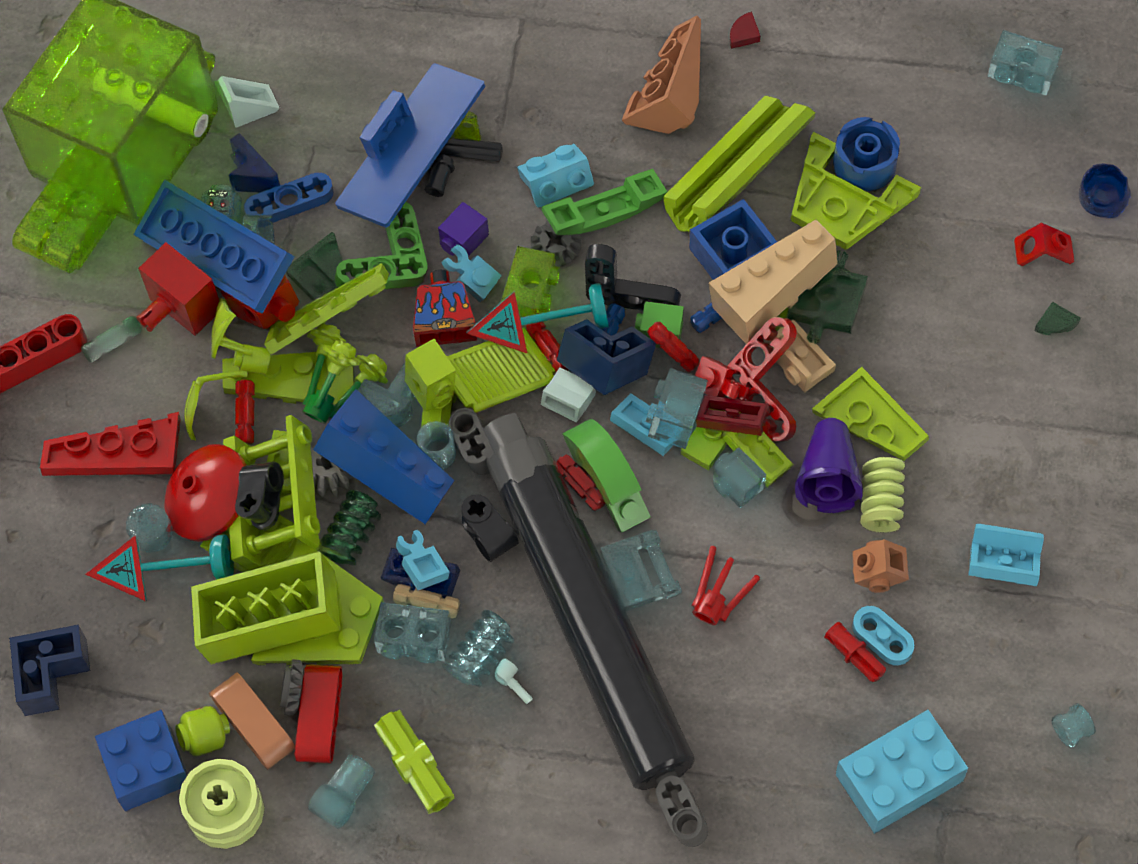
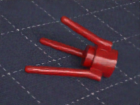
(711, 606)

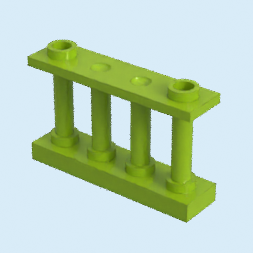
(244, 537)

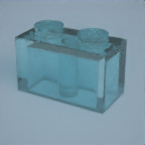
(677, 408)

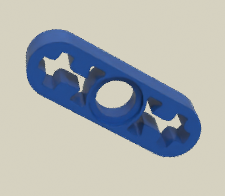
(294, 187)

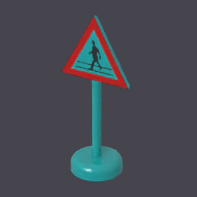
(505, 326)
(125, 570)

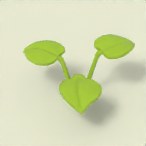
(246, 357)

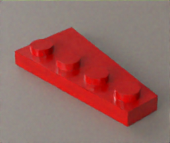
(128, 450)

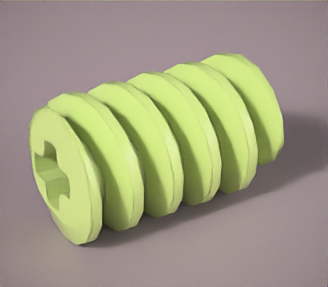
(882, 494)

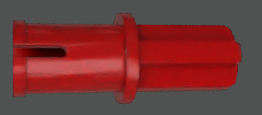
(855, 652)

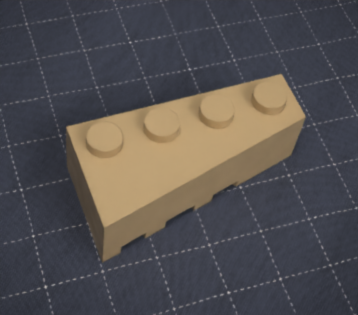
(773, 279)

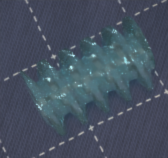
(479, 649)

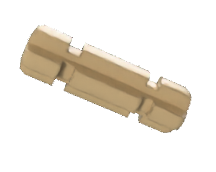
(404, 595)

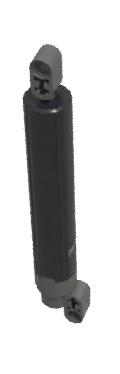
(586, 610)

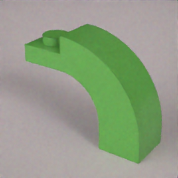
(610, 471)

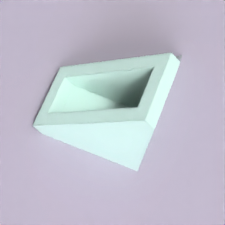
(246, 99)

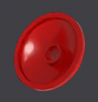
(204, 492)

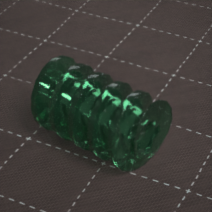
(349, 528)

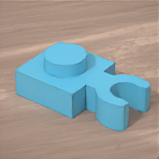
(475, 273)
(421, 564)

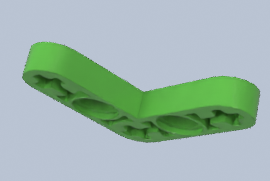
(400, 256)

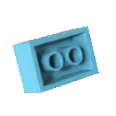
(901, 771)

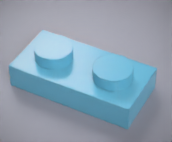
(631, 417)

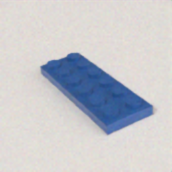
(218, 245)

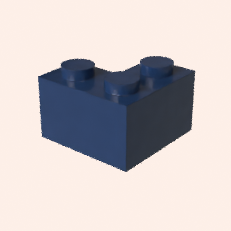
(604, 359)
(41, 659)

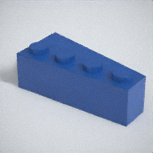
(383, 458)

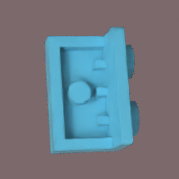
(556, 174)
(1006, 554)

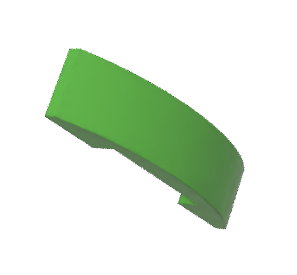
(606, 208)

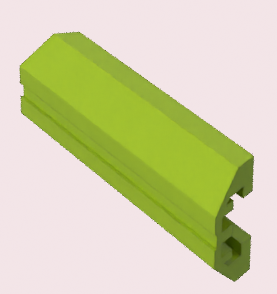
(734, 161)

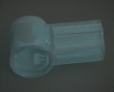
(337, 799)

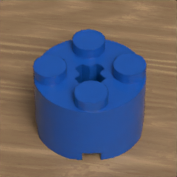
(866, 153)

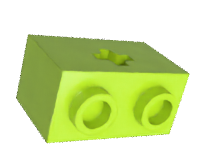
(430, 375)

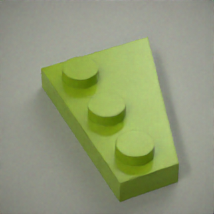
(873, 415)

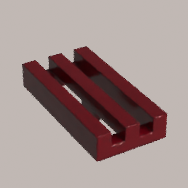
(731, 418)

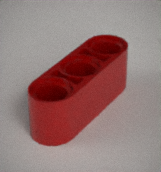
(318, 714)

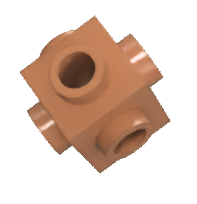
(880, 565)

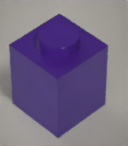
(463, 228)

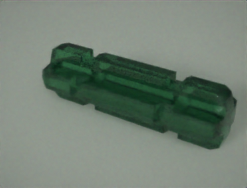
(111, 339)

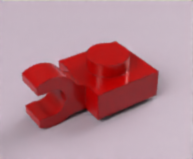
(720, 379)

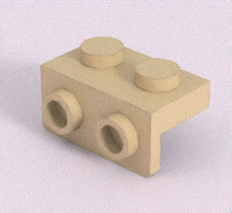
(804, 361)

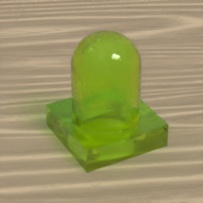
(468, 133)

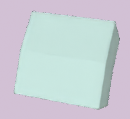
(567, 395)

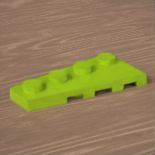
(325, 307)
(290, 378)

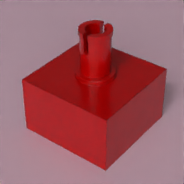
(177, 290)

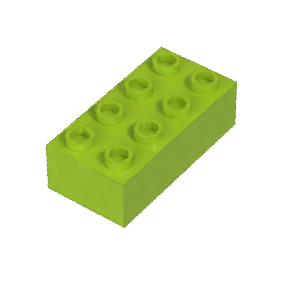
(265, 608)

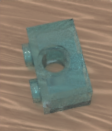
(1040, 58)

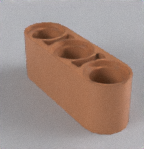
(252, 720)

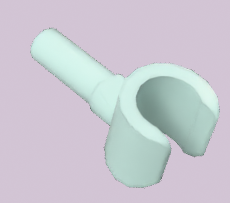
(504, 675)

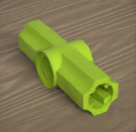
(414, 761)

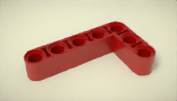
(30, 363)

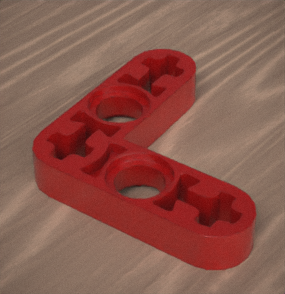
(752, 374)

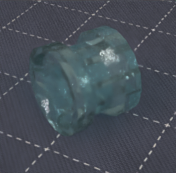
(1073, 725)

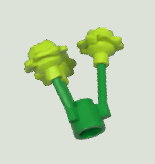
(341, 354)

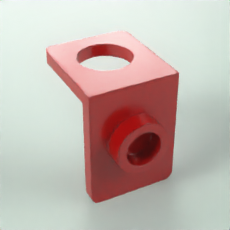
(1047, 241)

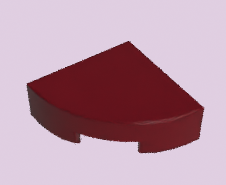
(744, 31)

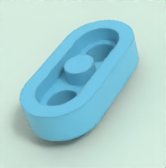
(884, 636)

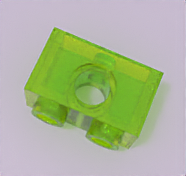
(532, 267)

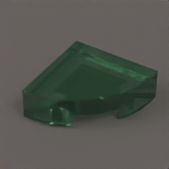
(1056, 320)

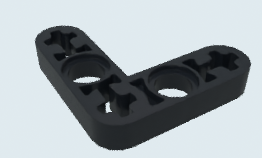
(602, 269)

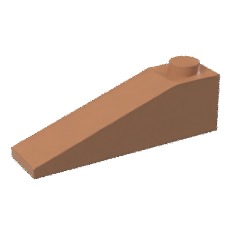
(672, 84)

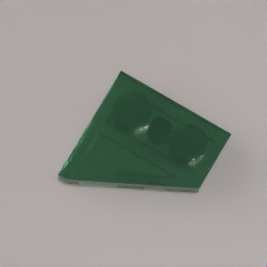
(316, 268)

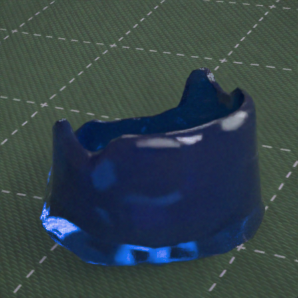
(1104, 191)

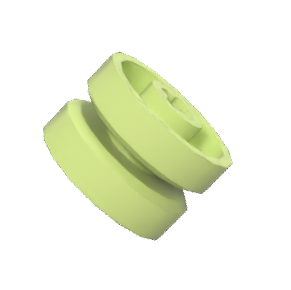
(219, 783)

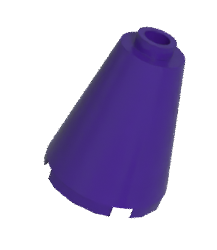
(829, 469)

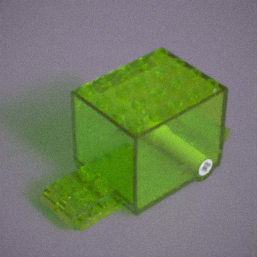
(105, 124)

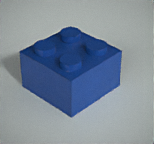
(729, 239)
(142, 760)

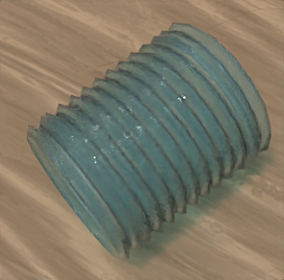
(436, 432)

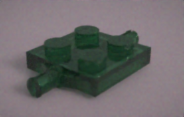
(831, 302)

